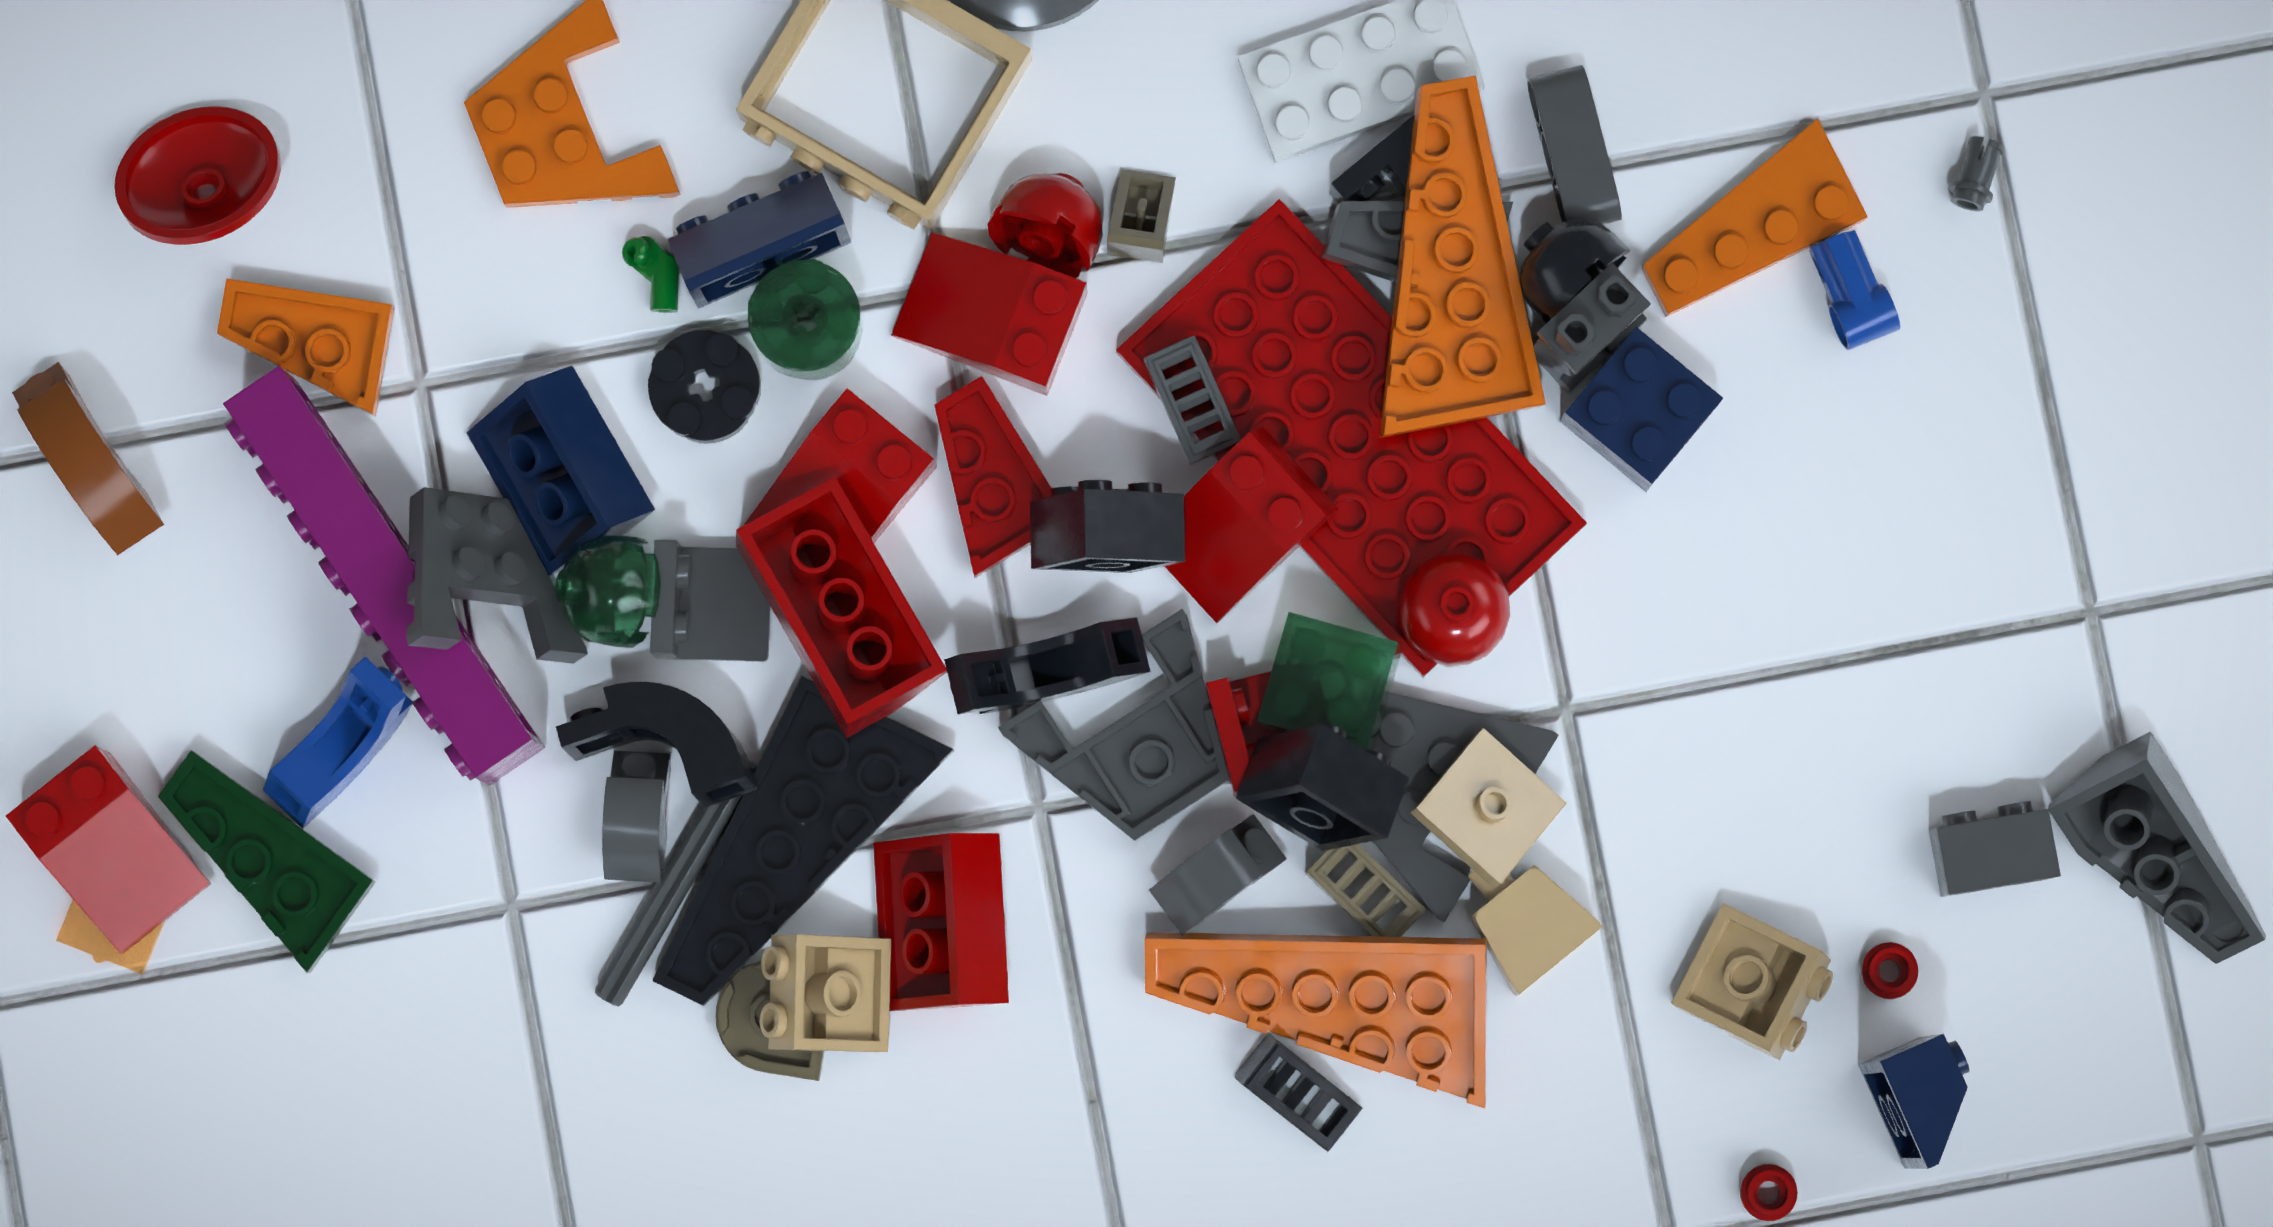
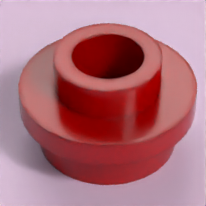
(1907, 970)
(1786, 1192)

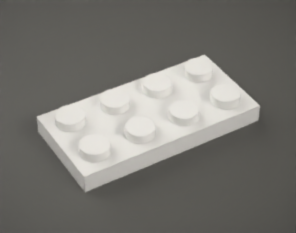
(1354, 73)

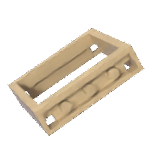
(856, 180)

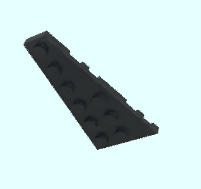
(785, 840)

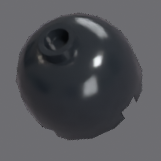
(1565, 262)

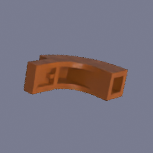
(85, 459)

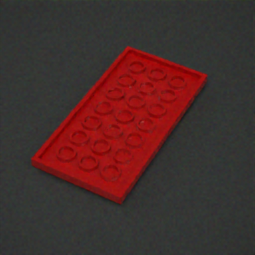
(1308, 362)

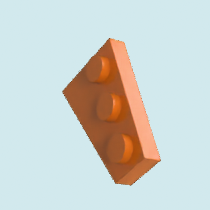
(313, 335)

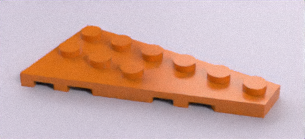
(1459, 306)
(1360, 999)

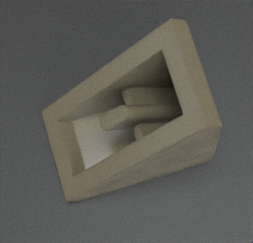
(1141, 216)

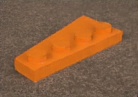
(1766, 218)

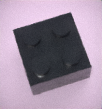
(1107, 528)
(1323, 787)

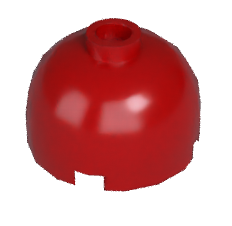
(1048, 222)
(1453, 610)

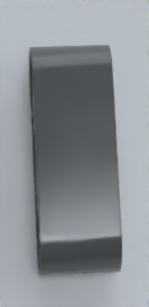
(1574, 146)

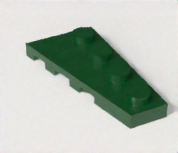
(279, 868)

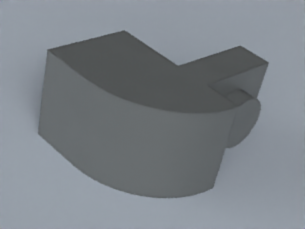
(635, 816)
(1217, 874)

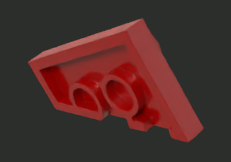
(989, 474)

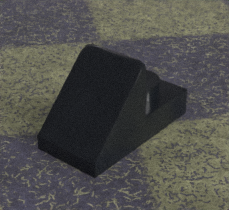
(1388, 158)

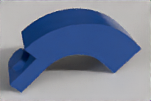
(341, 744)

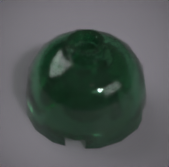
(609, 590)

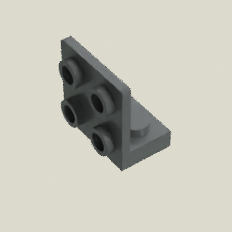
(708, 606)

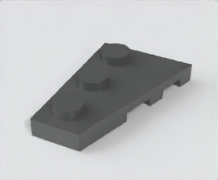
(1369, 236)

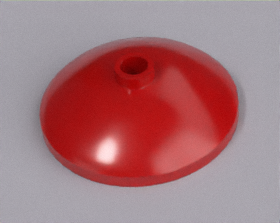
(197, 175)

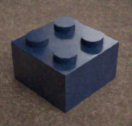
(1641, 409)

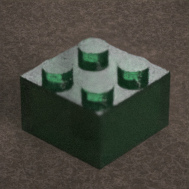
(1329, 678)

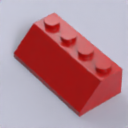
(839, 606)

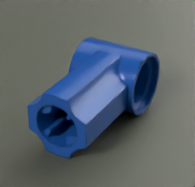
(1859, 305)

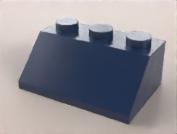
(757, 237)
(559, 466)
(1918, 1096)

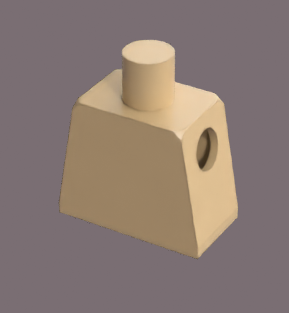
(1530, 925)

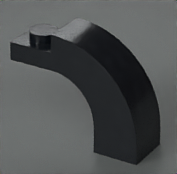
(1047, 668)
(661, 713)

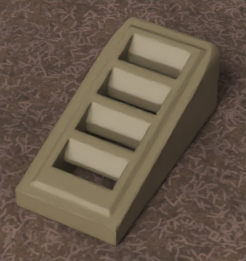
(1326, 863)

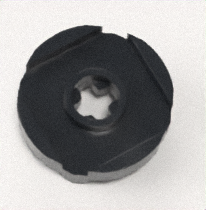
(677, 369)

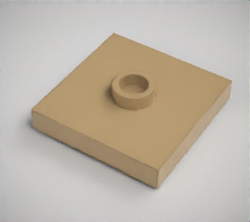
(1488, 808)

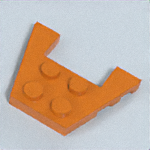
(540, 132)

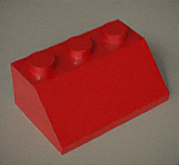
(944, 920)

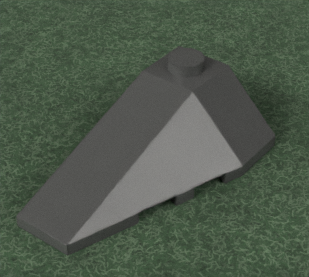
(2149, 835)

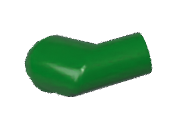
(658, 267)

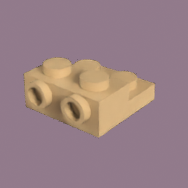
(1754, 982)
(827, 993)

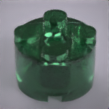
(812, 288)

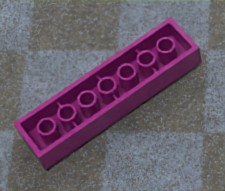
(372, 563)

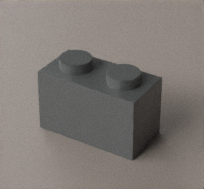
(1994, 851)

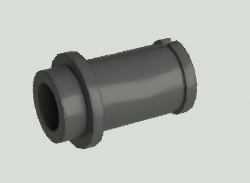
(1976, 175)

